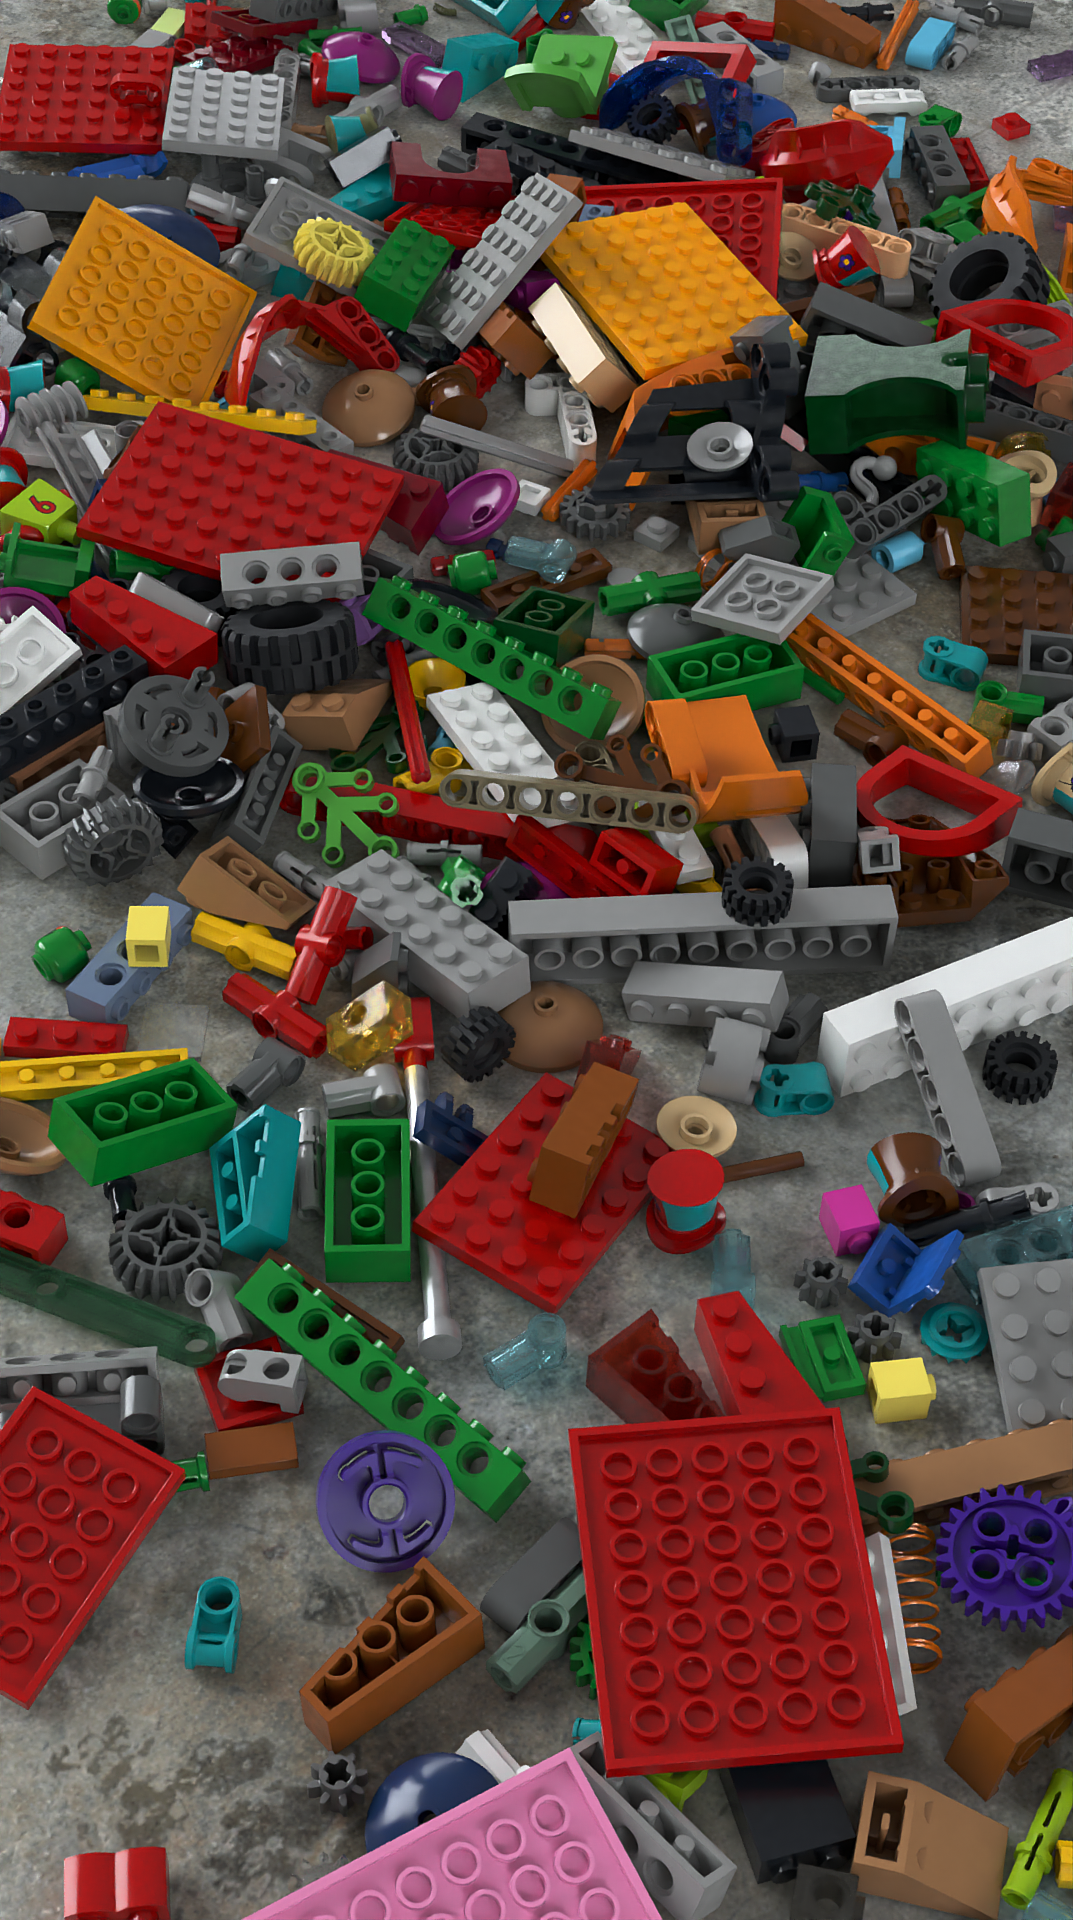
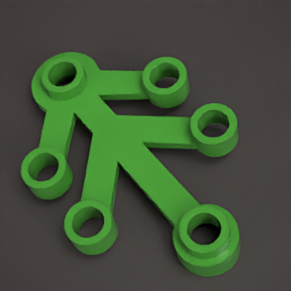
(341, 810)

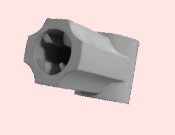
(375, 1091)
(215, 1295)

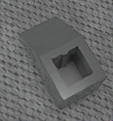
(760, 537)
(381, 962)

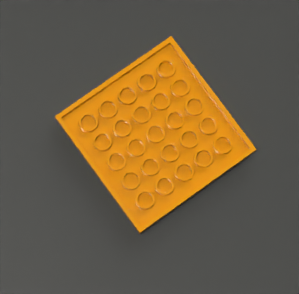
(142, 308)

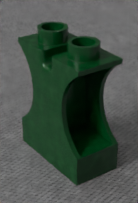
(882, 391)

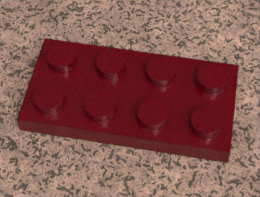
(253, 27)
(240, 54)

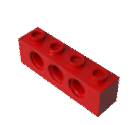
(31, 1228)

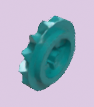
(960, 1319)

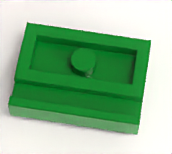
(824, 1357)

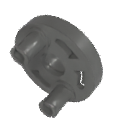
(236, 179)
(192, 712)

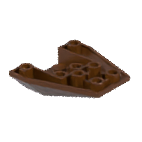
(938, 887)

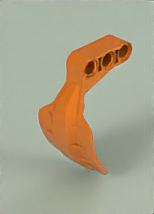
(1007, 197)

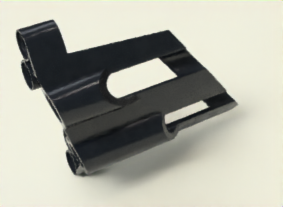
(23, 289)
(750, 402)

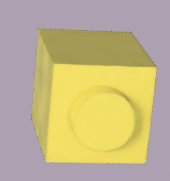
(148, 936)
(900, 1390)

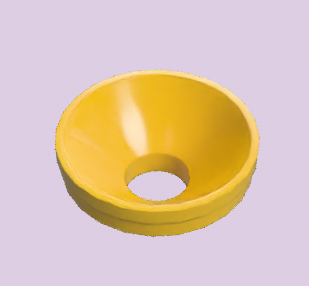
(434, 676)

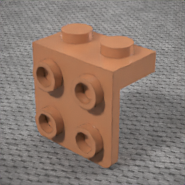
(1055, 396)

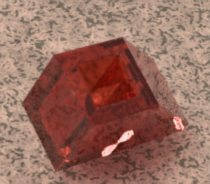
(610, 1051)

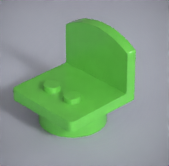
(565, 74)

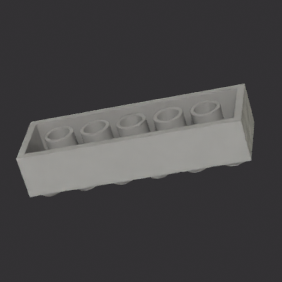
(449, 949)

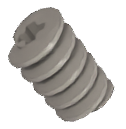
(49, 406)

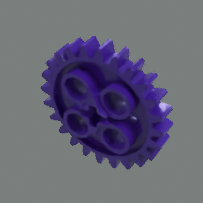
(1006, 1594)

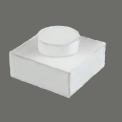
(532, 497)

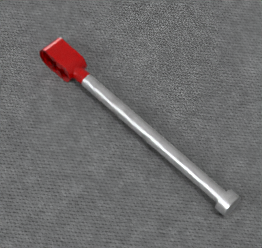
(439, 1334)

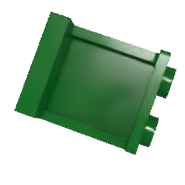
(820, 531)
(45, 566)

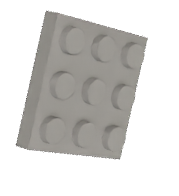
(762, 598)

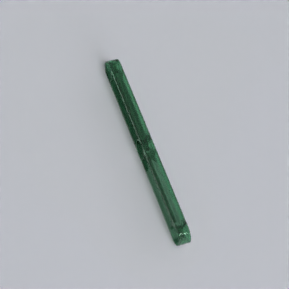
(105, 1310)

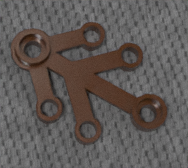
(631, 775)

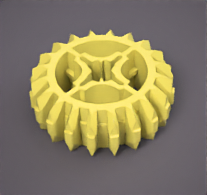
(333, 252)

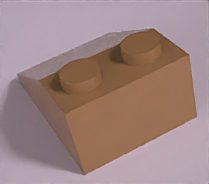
(337, 714)
(241, 887)

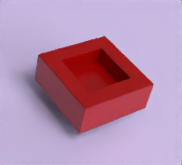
(1011, 126)

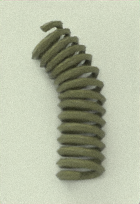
(445, 11)

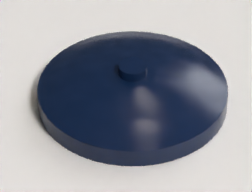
(179, 228)

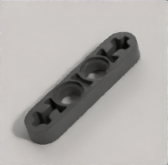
(838, 89)

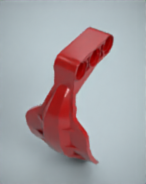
(835, 151)
(340, 323)

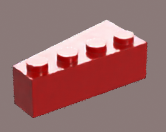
(158, 635)
(747, 1361)

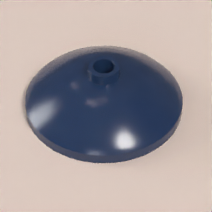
(422, 1788)

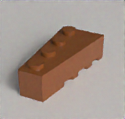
(826, 31)
(393, 1658)
(1015, 1718)

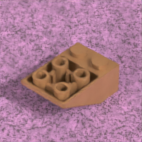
(712, 515)
(927, 1849)

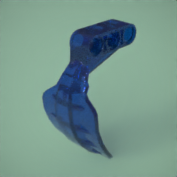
(660, 74)

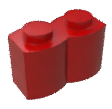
(118, 1885)

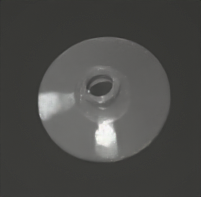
(1011, 775)

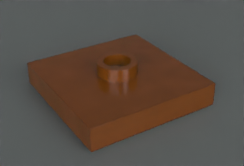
(248, 728)

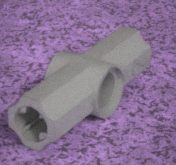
(381, 103)
(221, 206)

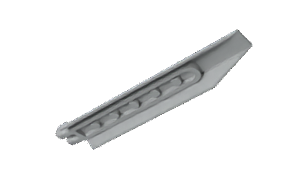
(78, 462)

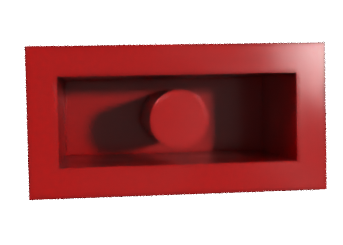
(635, 862)

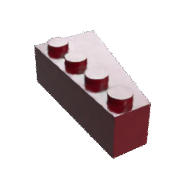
(415, 510)

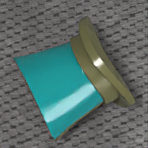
(345, 130)

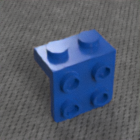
(900, 1273)

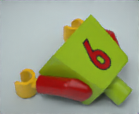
(43, 514)

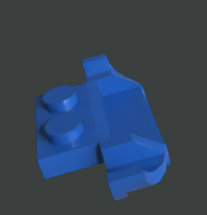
(129, 166)

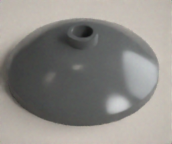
(667, 628)

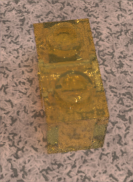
(369, 1026)

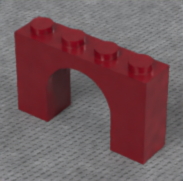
(419, 183)

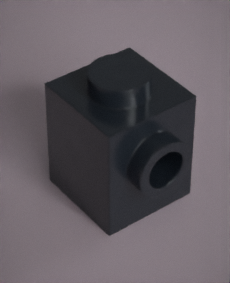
(794, 734)

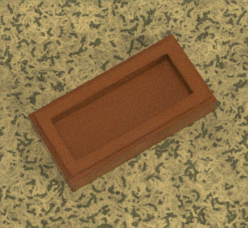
(251, 1450)

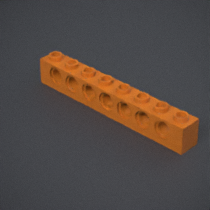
(890, 697)

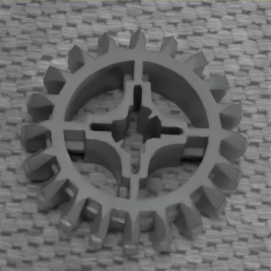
(435, 458)
(106, 847)
(162, 1246)

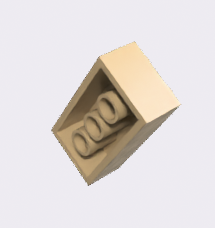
(582, 349)

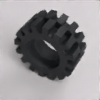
(648, 110)
(757, 906)
(478, 1044)
(1015, 1083)

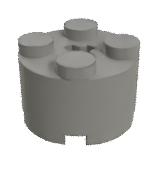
(359, 13)
(733, 1060)

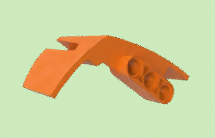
(709, 368)
(723, 759)

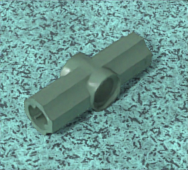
(531, 1648)

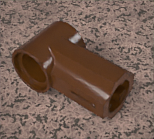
(945, 537)
(869, 737)

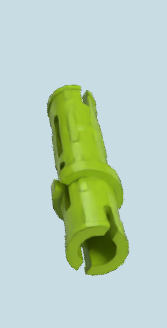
(1025, 1879)

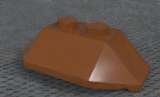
(306, 342)

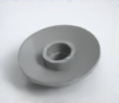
(719, 446)

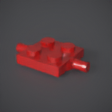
(198, 26)

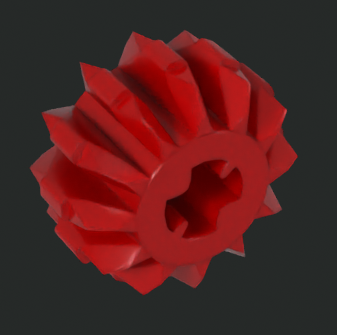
(484, 366)

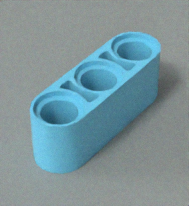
(930, 43)

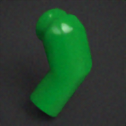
(1064, 525)

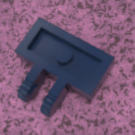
(447, 1132)

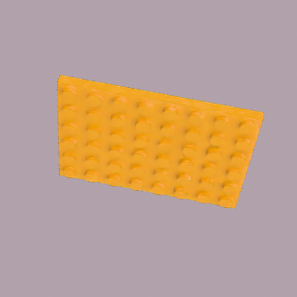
(659, 285)

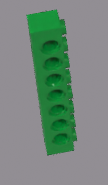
(387, 609)
(265, 1299)

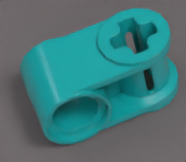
(955, 665)
(796, 1087)
(215, 1633)

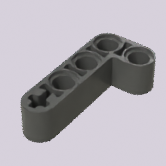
(889, 516)
(136, 1415)

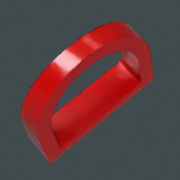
(734, 58)
(1005, 356)
(906, 766)

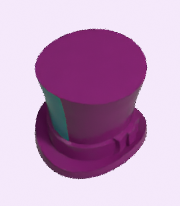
(430, 87)

